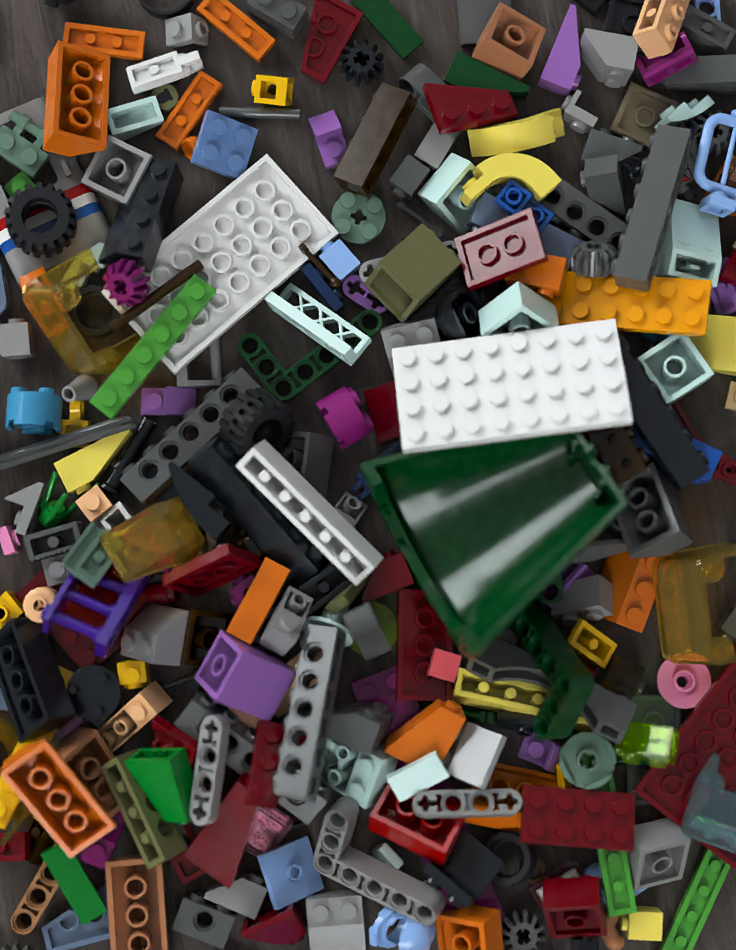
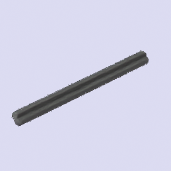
(67, 441)

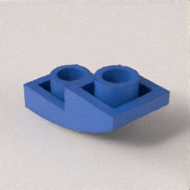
(516, 199)

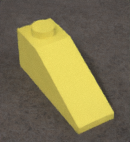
(90, 463)

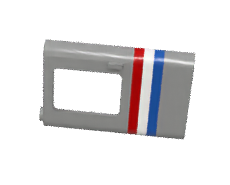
(91, 220)

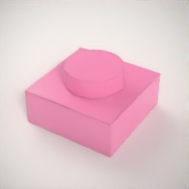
(10, 540)

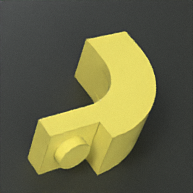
(516, 134)
(521, 168)

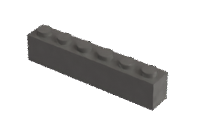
(652, 207)

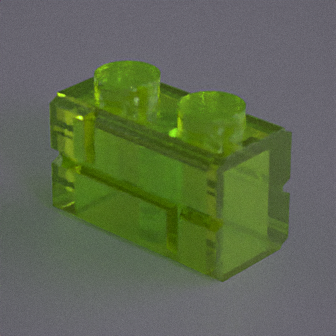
(649, 743)

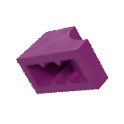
(106, 846)

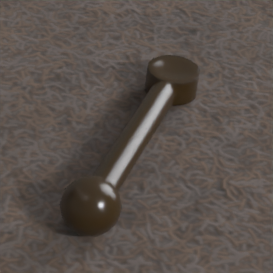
(334, 281)

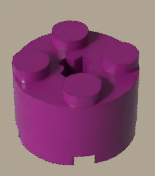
(344, 417)

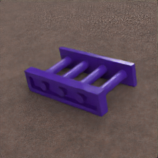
(114, 614)

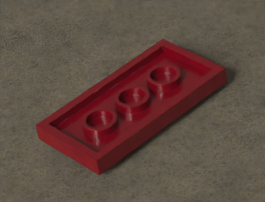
(416, 637)
(75, 644)
(577, 818)

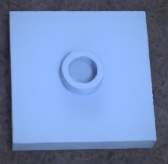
(290, 872)

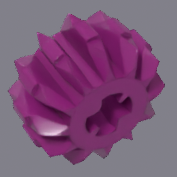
(126, 282)

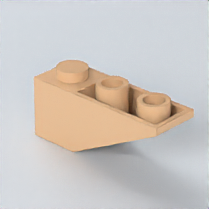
(134, 715)

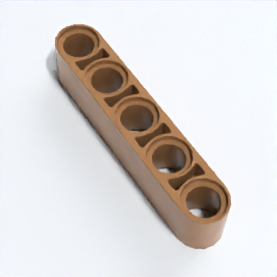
(33, 906)

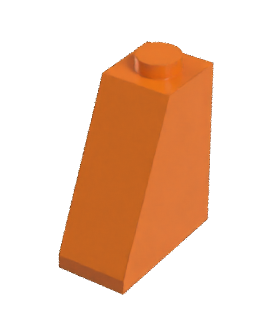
(426, 732)

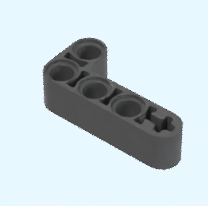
(366, 631)

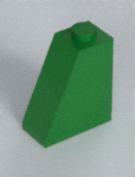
(165, 779)

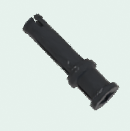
(128, 455)

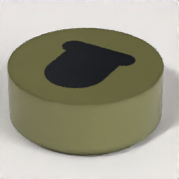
(166, 97)

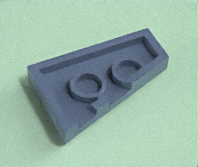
(68, 932)

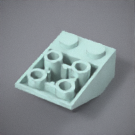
(691, 245)
(356, 773)

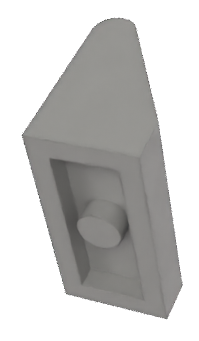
(183, 375)

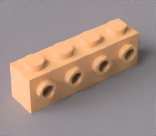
(659, 26)

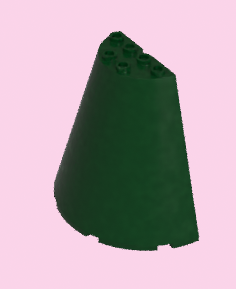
(493, 523)

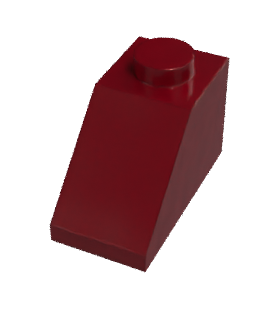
(387, 576)

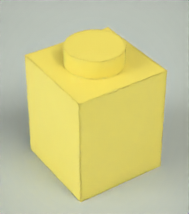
(644, 924)

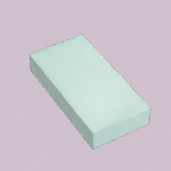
(417, 776)

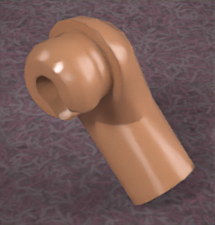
(613, 939)

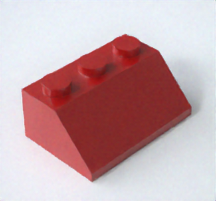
(425, 837)

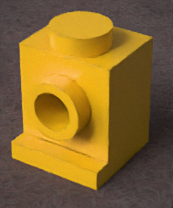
(284, 90)
(12, 607)
(134, 673)

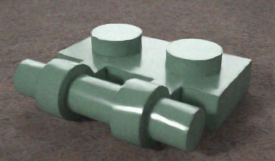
(18, 150)

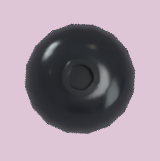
(458, 314)

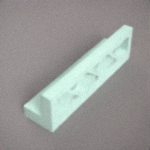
(316, 328)

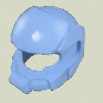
(407, 934)

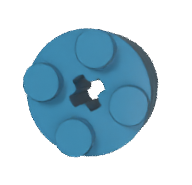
(34, 411)

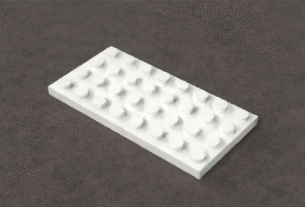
(247, 249)
(511, 386)

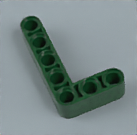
(311, 360)
(561, 666)

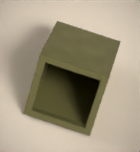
(412, 272)

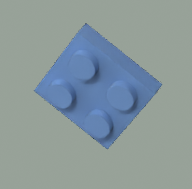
(223, 145)

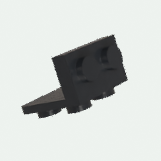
(466, 871)

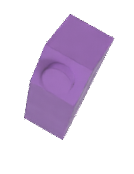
(564, 60)

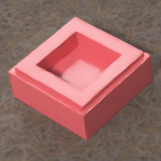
(444, 665)

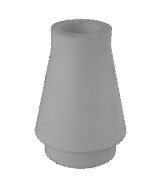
(80, 389)

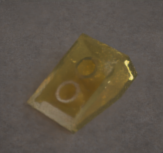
(153, 540)

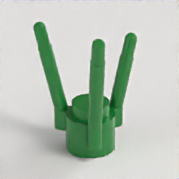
(54, 511)

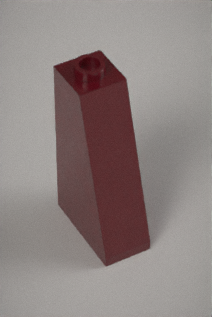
(222, 844)

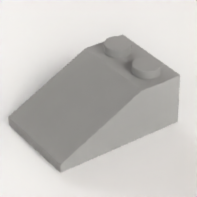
(336, 920)

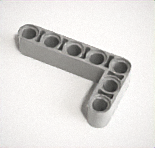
(368, 875)

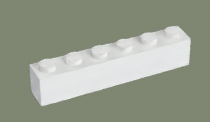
(309, 512)

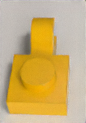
(75, 420)

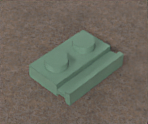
(88, 557)

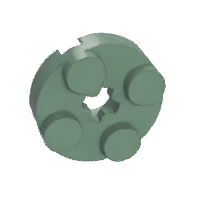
(367, 230)
(602, 765)

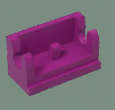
(662, 67)

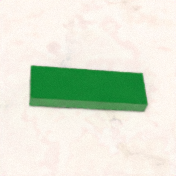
(74, 884)

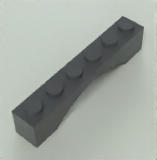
(604, 712)

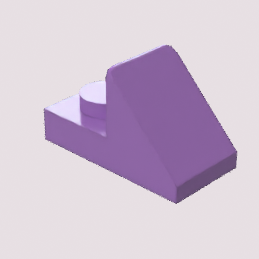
(328, 137)
(167, 401)
(540, 752)

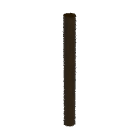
(156, 295)

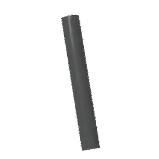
(260, 113)

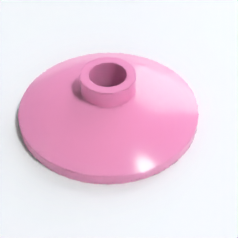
(696, 679)

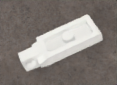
(163, 70)

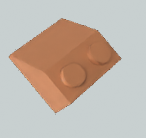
(509, 42)

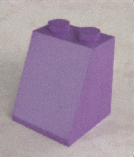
(244, 676)

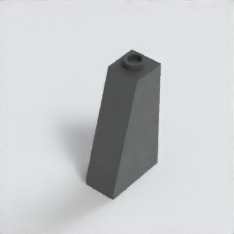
(707, 76)

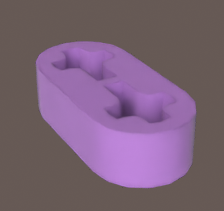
(357, 298)

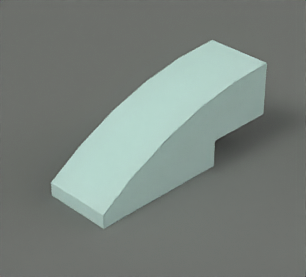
(134, 118)

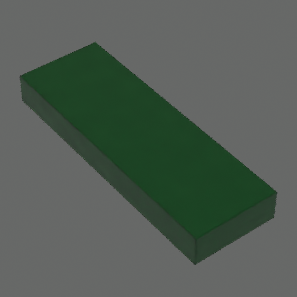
(390, 26)

